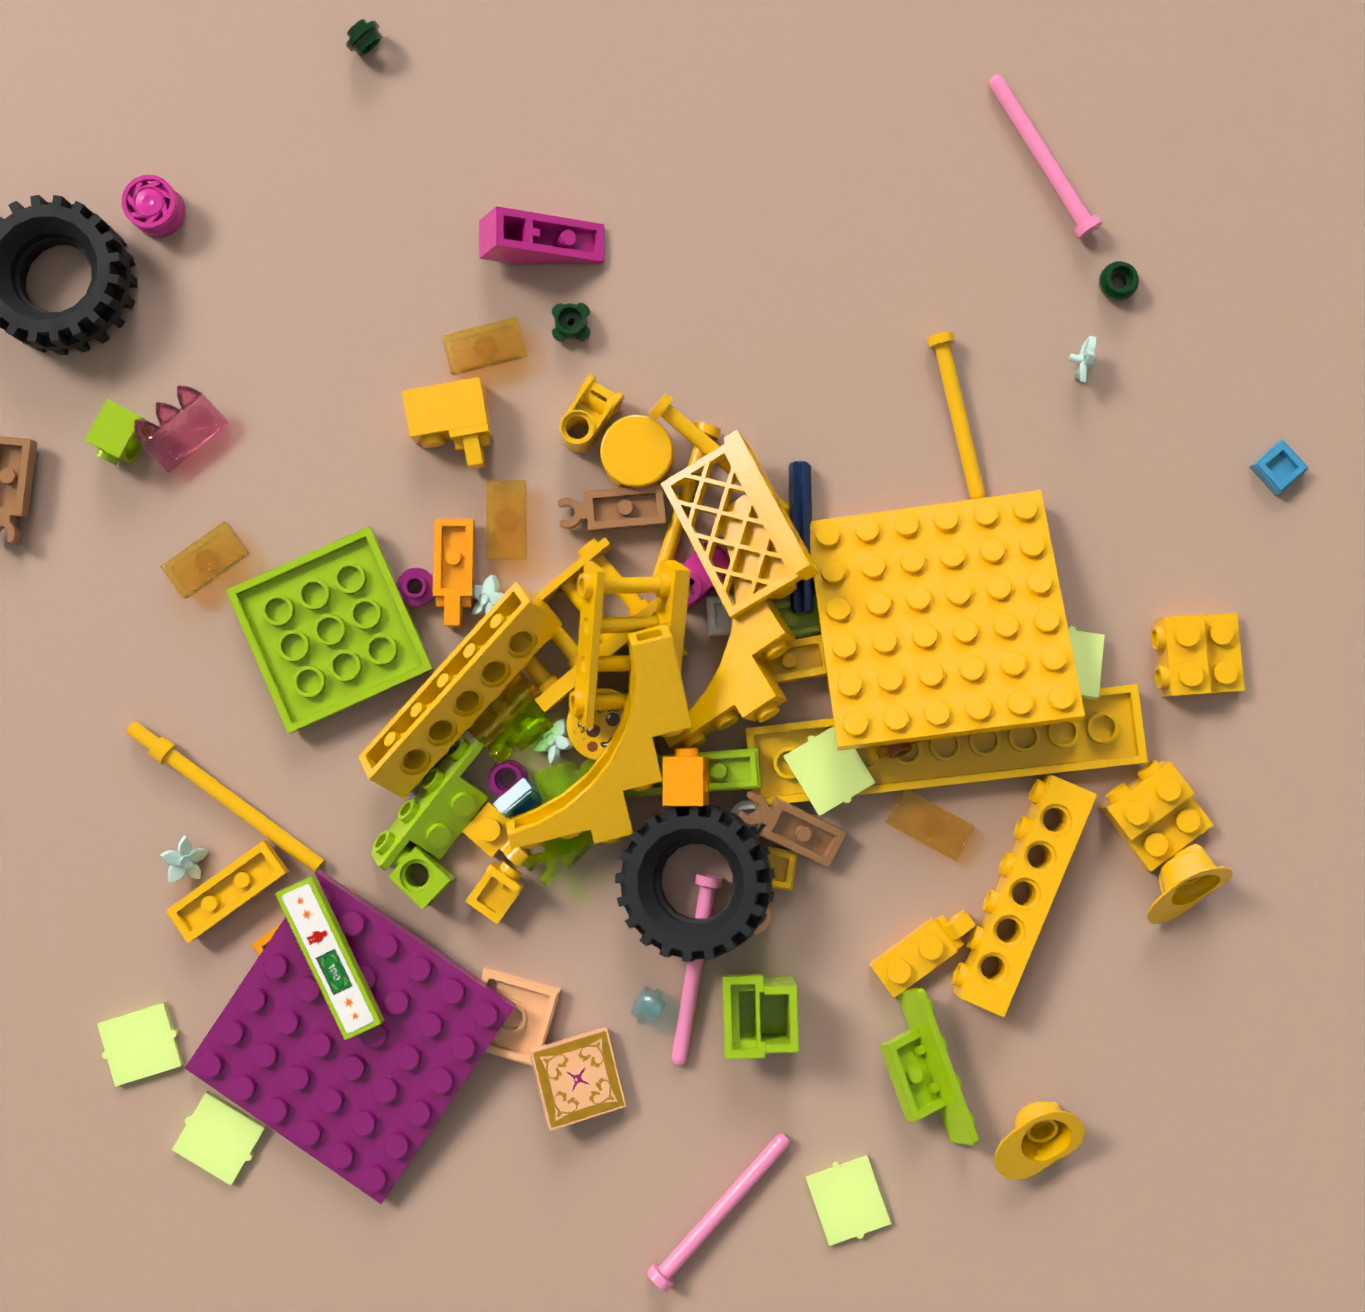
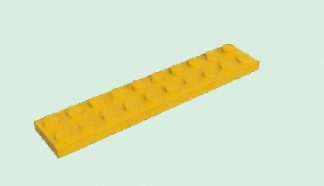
(1105, 738)

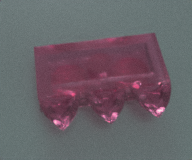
(181, 429)

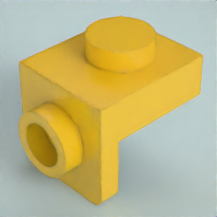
(496, 890)

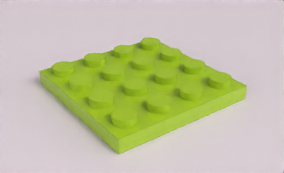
(329, 630)

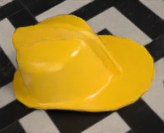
(1186, 881)
(1037, 1140)

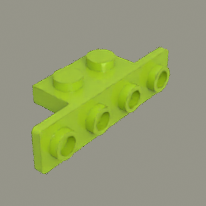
(437, 810)
(924, 1072)

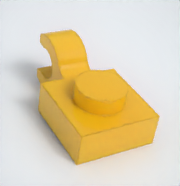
(490, 834)

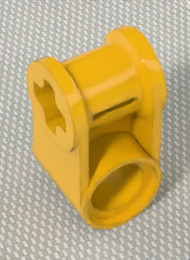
(593, 408)

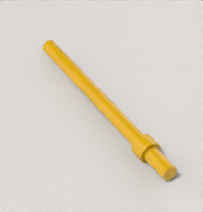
(165, 751)

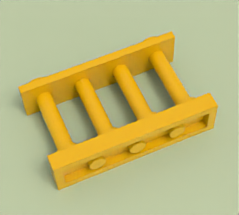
(672, 599)
(551, 687)

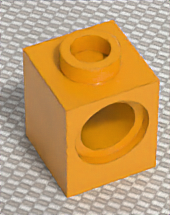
(685, 778)

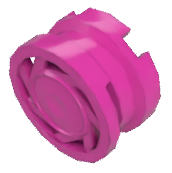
(153, 206)

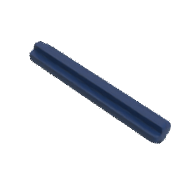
(801, 516)

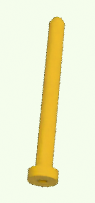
(941, 344)
(691, 432)
(685, 494)

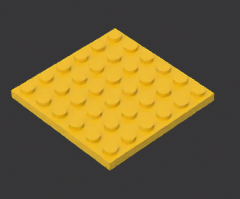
(943, 621)

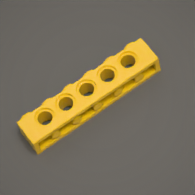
(459, 690)
(997, 990)

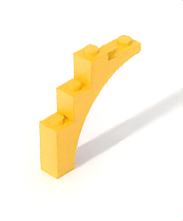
(743, 679)
(597, 800)

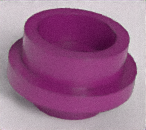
(425, 595)
(498, 770)

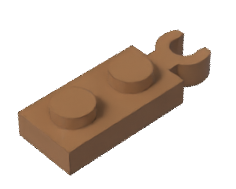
(16, 481)
(617, 508)
(795, 829)

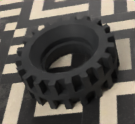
(39, 228)
(647, 902)

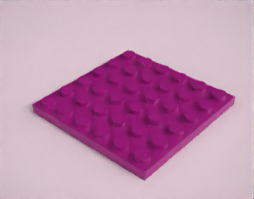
(359, 1099)

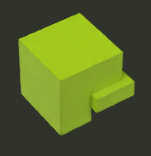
(759, 1015)

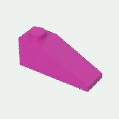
(539, 238)

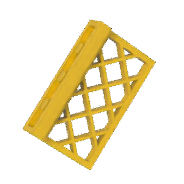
(769, 510)

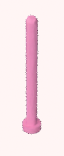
(1085, 222)
(708, 885)
(663, 1274)

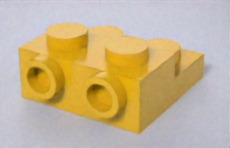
(1198, 654)
(1155, 813)

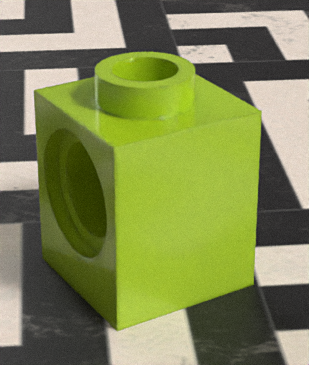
(115, 434)
(437, 881)

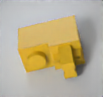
(451, 412)

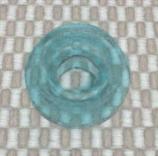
(648, 1006)

